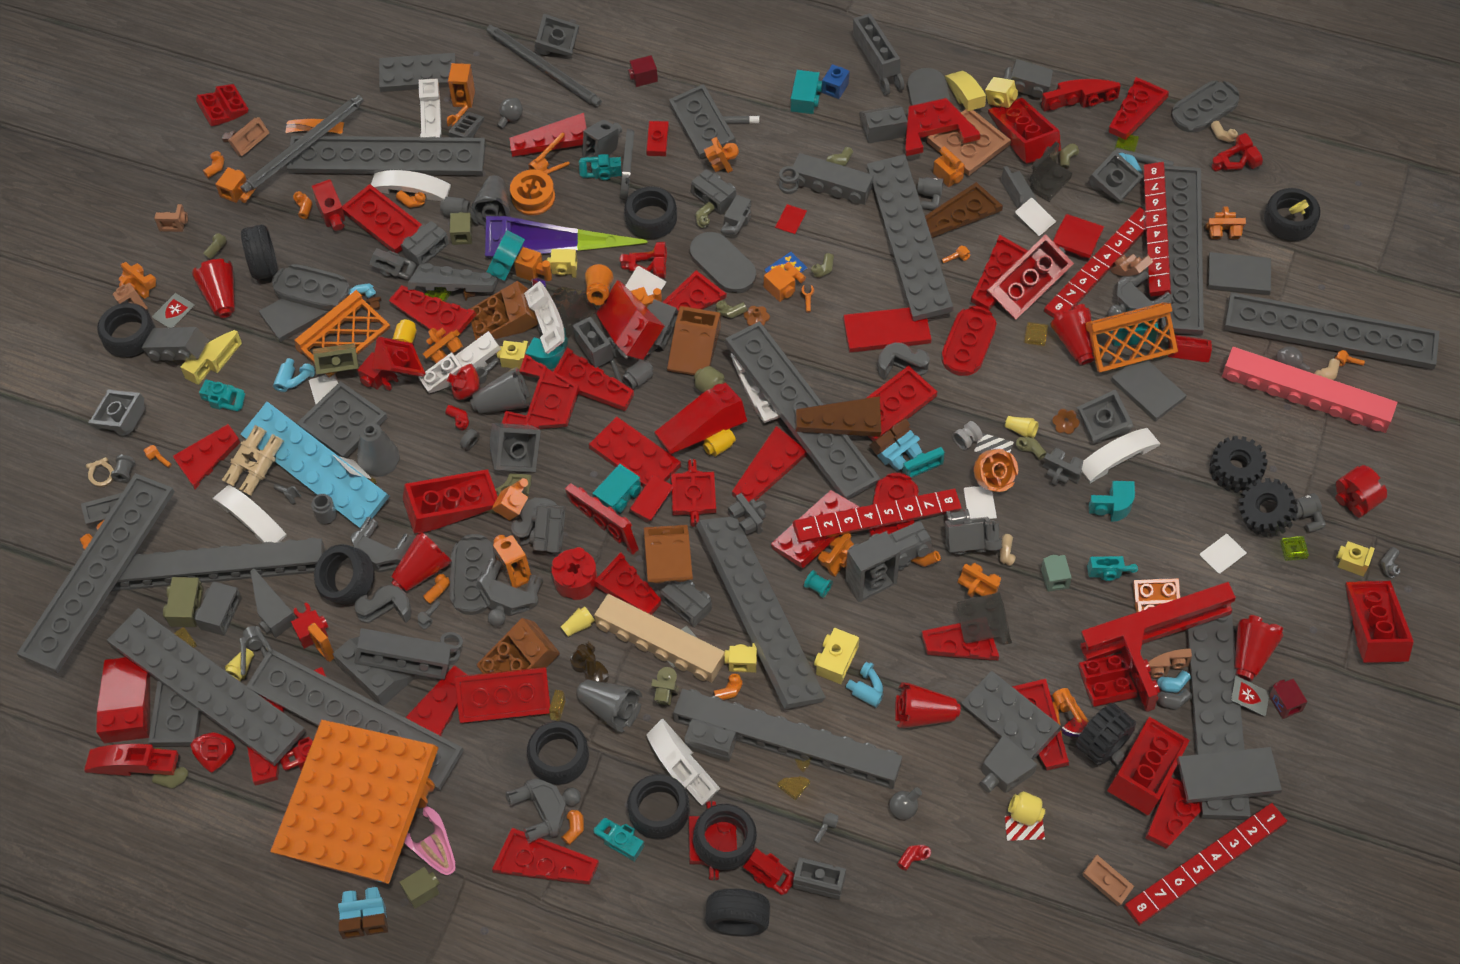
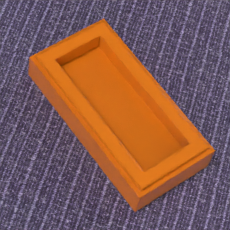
(321, 642)

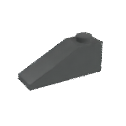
(273, 612)

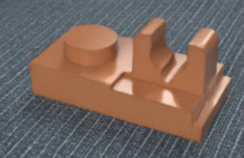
(248, 136)
(1107, 880)

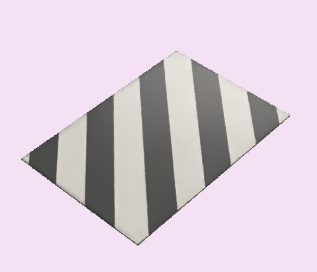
(991, 442)

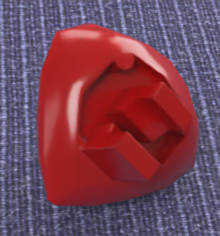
(465, 382)
(212, 750)

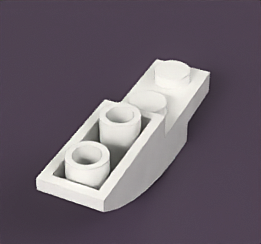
(476, 354)
(680, 764)

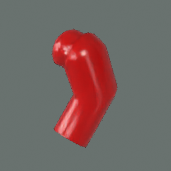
(460, 416)
(913, 853)

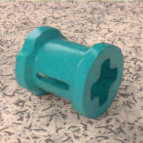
(818, 583)

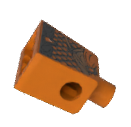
(508, 552)

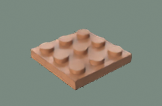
(973, 153)

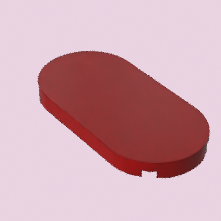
(968, 341)
(891, 488)

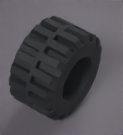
(1105, 734)

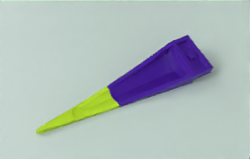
(545, 237)

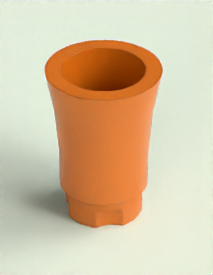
(598, 283)

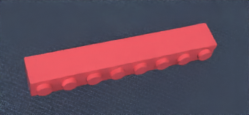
(1309, 389)

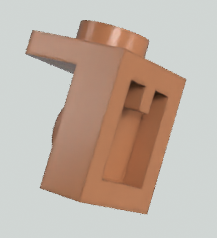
(172, 221)
(128, 293)

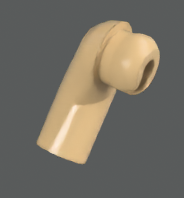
(1223, 135)
(1331, 371)
(1005, 556)

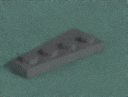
(453, 279)

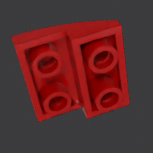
(222, 105)
(1078, 235)
(1107, 679)

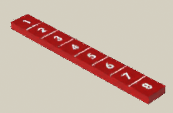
(1157, 229)
(1099, 264)
(876, 515)
(1205, 864)

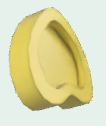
(1299, 207)

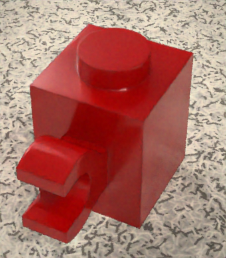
(375, 377)
(302, 623)

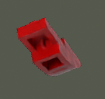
(1086, 91)
(128, 758)

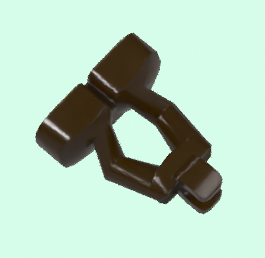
(585, 661)

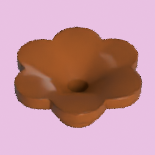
(756, 314)
(1064, 425)

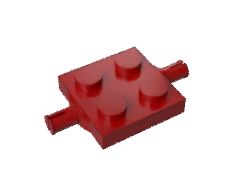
(693, 492)
(719, 835)

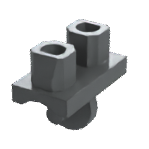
(1062, 470)
(752, 511)

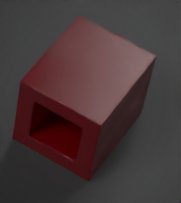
(643, 71)
(1287, 698)

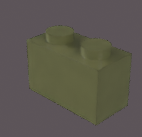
(335, 358)
(183, 600)

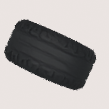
(650, 197)
(1286, 228)
(259, 252)
(117, 316)
(326, 569)
(554, 731)
(651, 785)
(733, 815)
(737, 912)

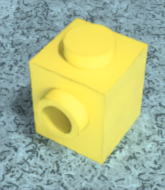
(1001, 92)

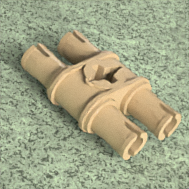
(255, 469)

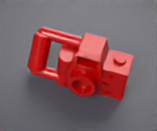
(300, 754)
(768, 870)

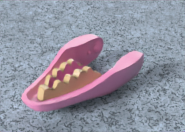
(436, 847)

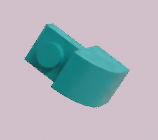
(505, 255)
(538, 353)
(1117, 504)

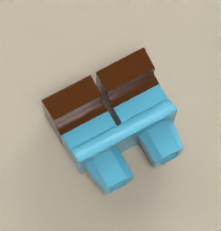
(894, 443)
(362, 915)

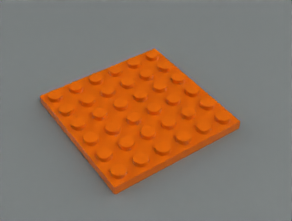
(355, 800)

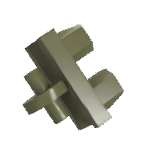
(665, 686)

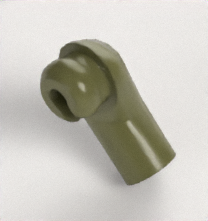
(825, 268)
(729, 311)
(171, 781)

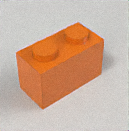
(461, 85)

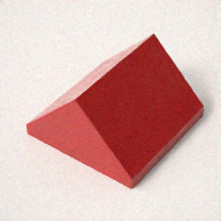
(397, 357)

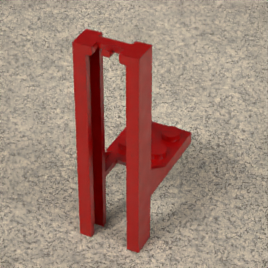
(1133, 630)

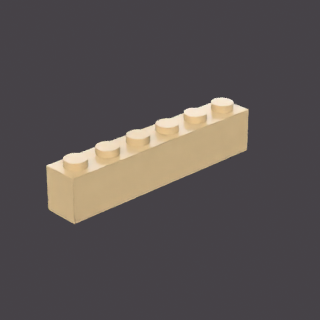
(659, 638)

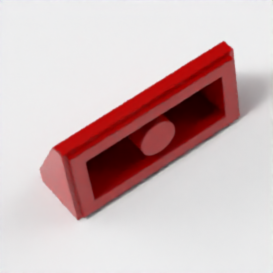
(1192, 349)
(651, 498)

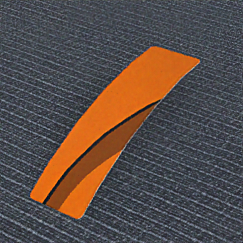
(308, 124)

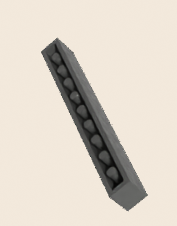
(222, 563)
(791, 739)

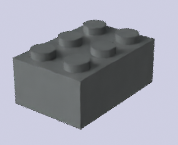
(872, 566)

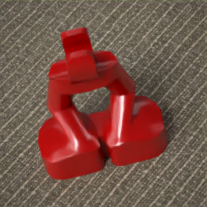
(1245, 147)
(658, 263)

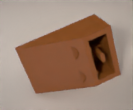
(504, 313)
(694, 340)
(667, 553)
(519, 649)

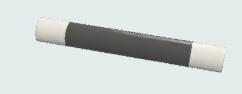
(741, 119)

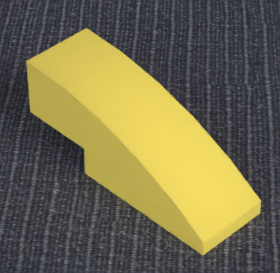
(966, 90)
(212, 357)

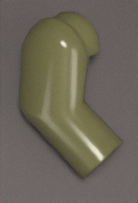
(1067, 152)
(841, 159)
(702, 215)
(218, 243)
(1031, 445)

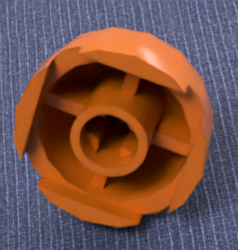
(996, 470)

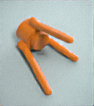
(541, 163)
(1065, 702)

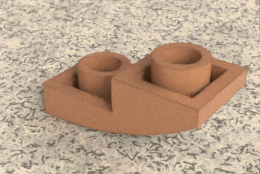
(1130, 265)
(1177, 659)

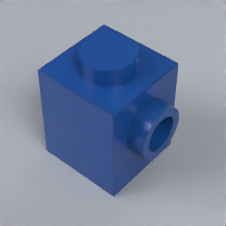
(835, 81)

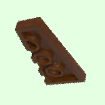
(962, 209)
(846, 418)

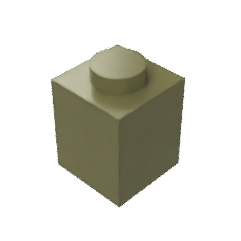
(461, 228)
(420, 887)

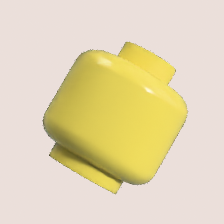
(1026, 808)

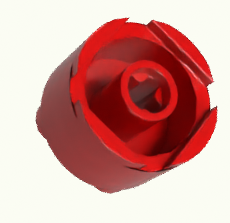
(1360, 490)
(574, 573)

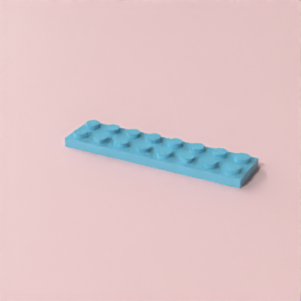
(317, 467)

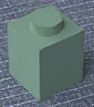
(1056, 572)

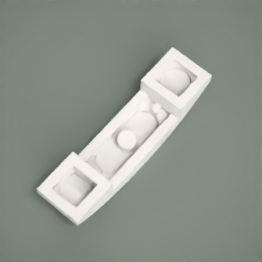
(430, 108)
(411, 182)
(547, 316)
(758, 400)
(1118, 451)
(249, 514)

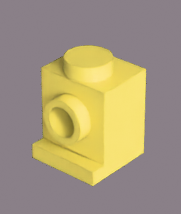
(563, 262)
(512, 354)
(1355, 558)
(741, 658)

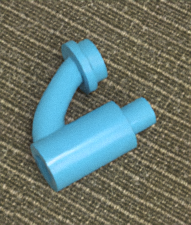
(284, 377)
(864, 692)

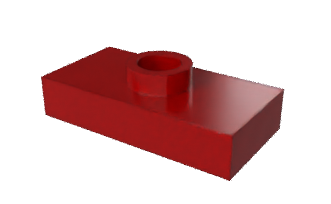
(657, 138)

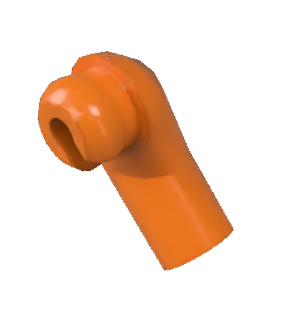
(576, 826)

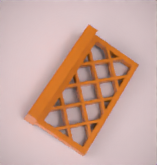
(333, 319)
(1127, 319)

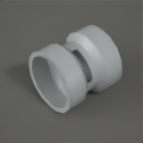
(967, 435)

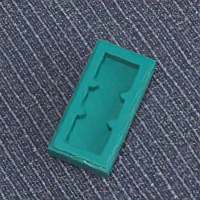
(923, 462)

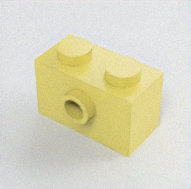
(837, 655)

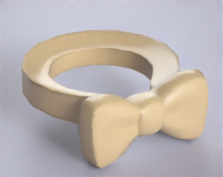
(91, 467)

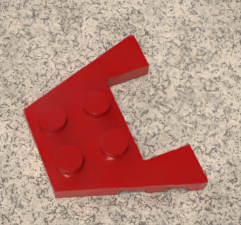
(936, 118)
(551, 401)

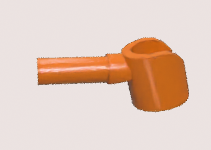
(452, 119)
(961, 252)
(808, 298)
(1344, 357)
(152, 452)

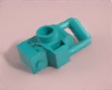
(602, 167)
(222, 395)
(1109, 567)
(620, 838)

